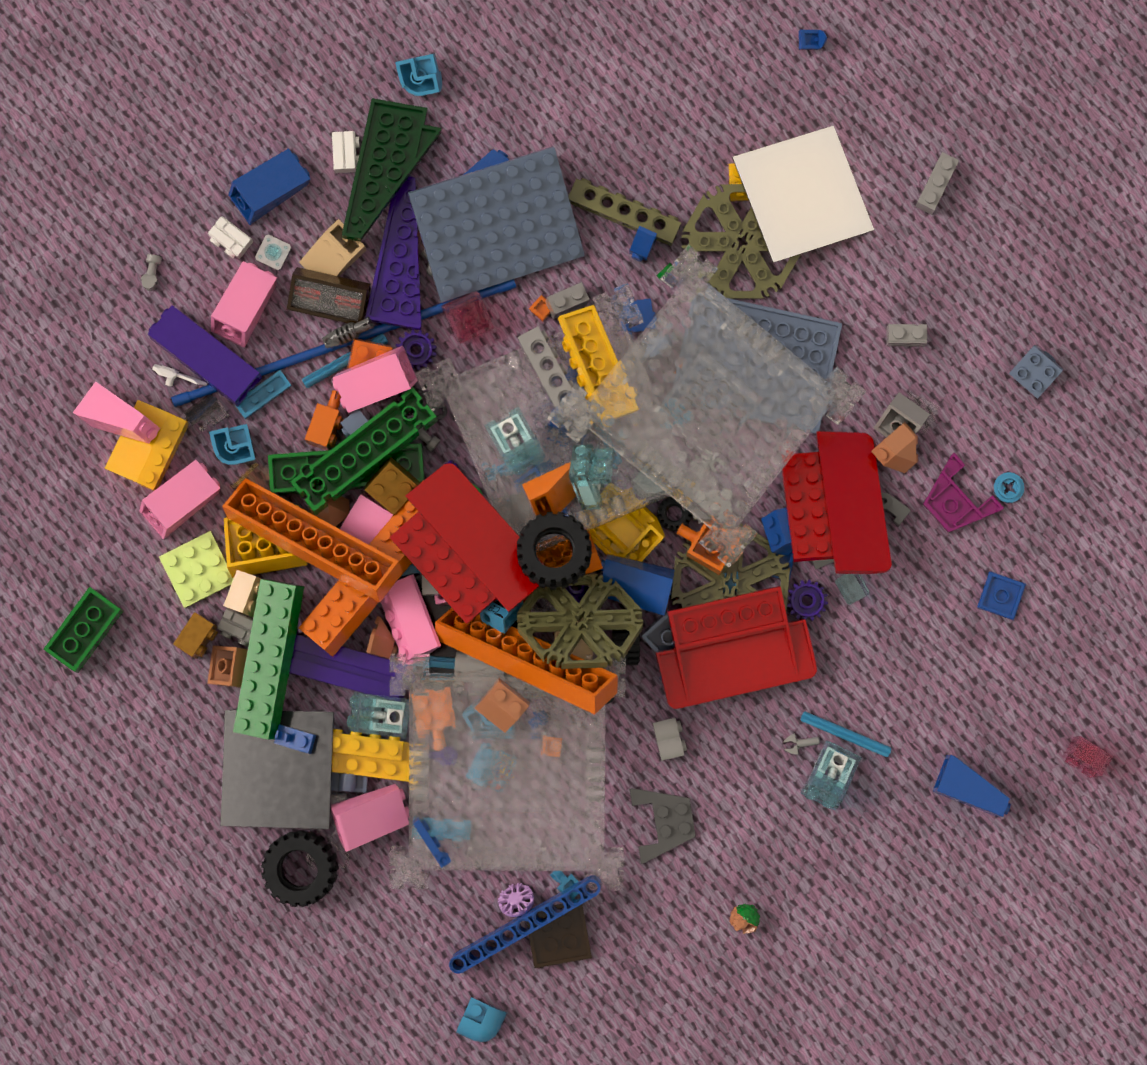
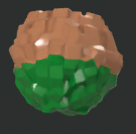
(745, 918)

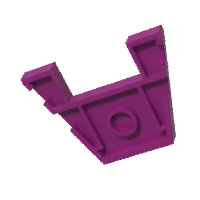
(951, 505)

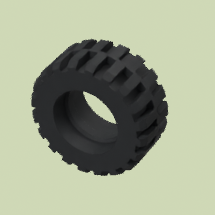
(554, 524)
(281, 886)

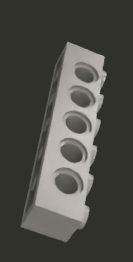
(539, 338)

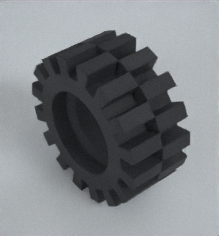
(665, 521)

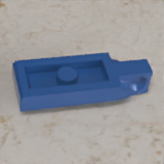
(432, 843)

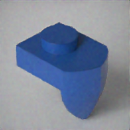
(812, 39)

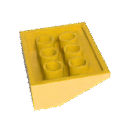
(147, 462)
(253, 553)

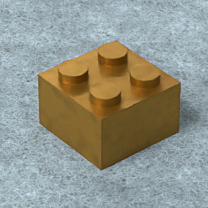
(391, 485)
(196, 636)

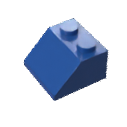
(777, 531)

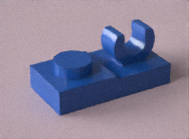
(294, 739)

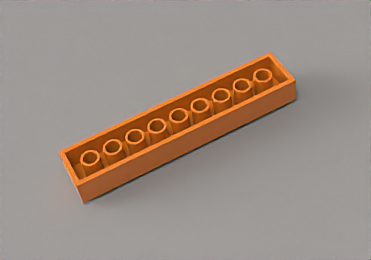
(313, 539)
(345, 606)
(513, 655)

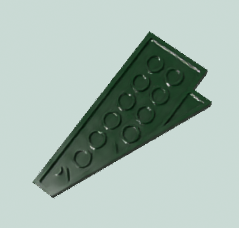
(389, 153)

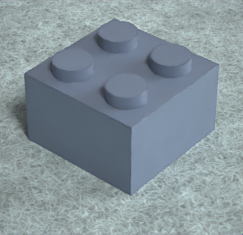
(659, 634)

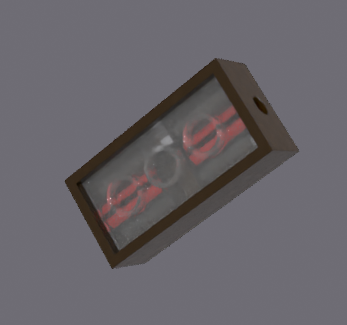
(328, 296)

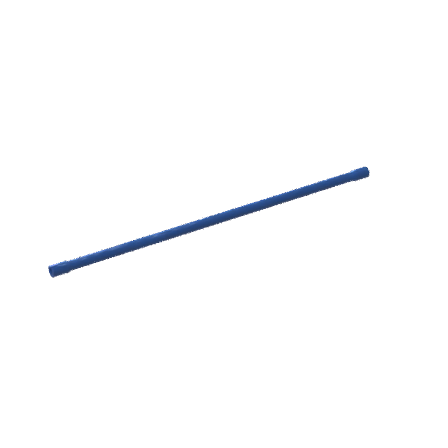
(189, 396)

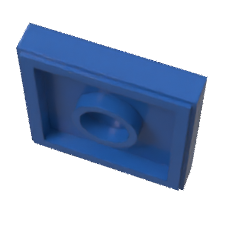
(1001, 595)

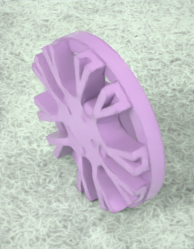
(516, 900)

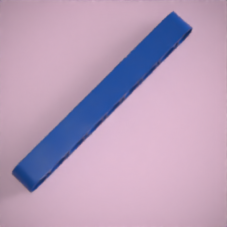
(519, 931)

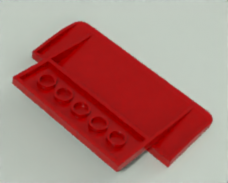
(837, 505)
(462, 545)
(733, 649)

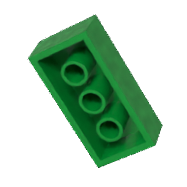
(83, 630)

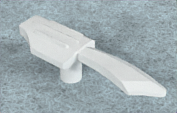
(171, 374)

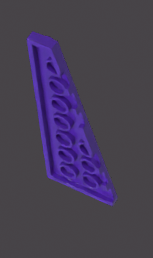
(396, 281)

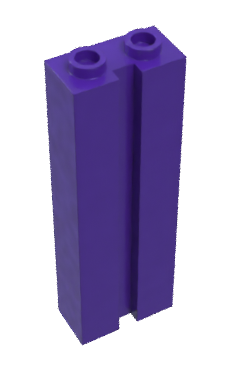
(204, 355)
(345, 669)

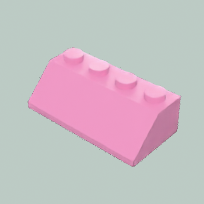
(409, 618)

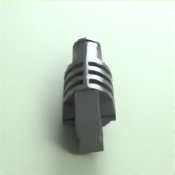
(347, 333)

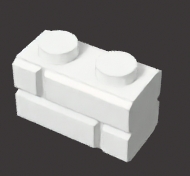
(344, 151)
(230, 238)

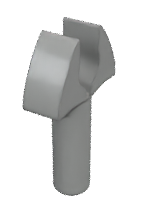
(800, 743)

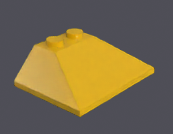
(630, 535)

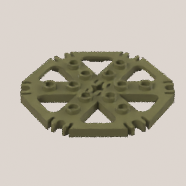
(723, 243)
(747, 575)
(593, 623)

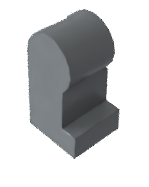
(894, 508)

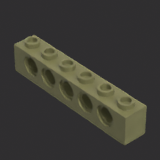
(630, 221)

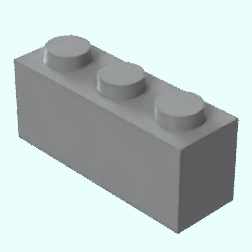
(937, 183)

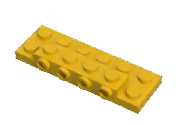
(587, 346)
(370, 756)

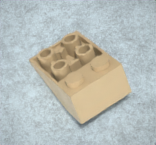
(332, 253)

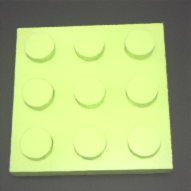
(197, 569)

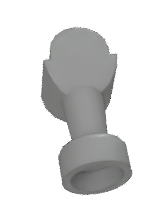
(149, 280)
(431, 442)

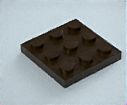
(561, 939)

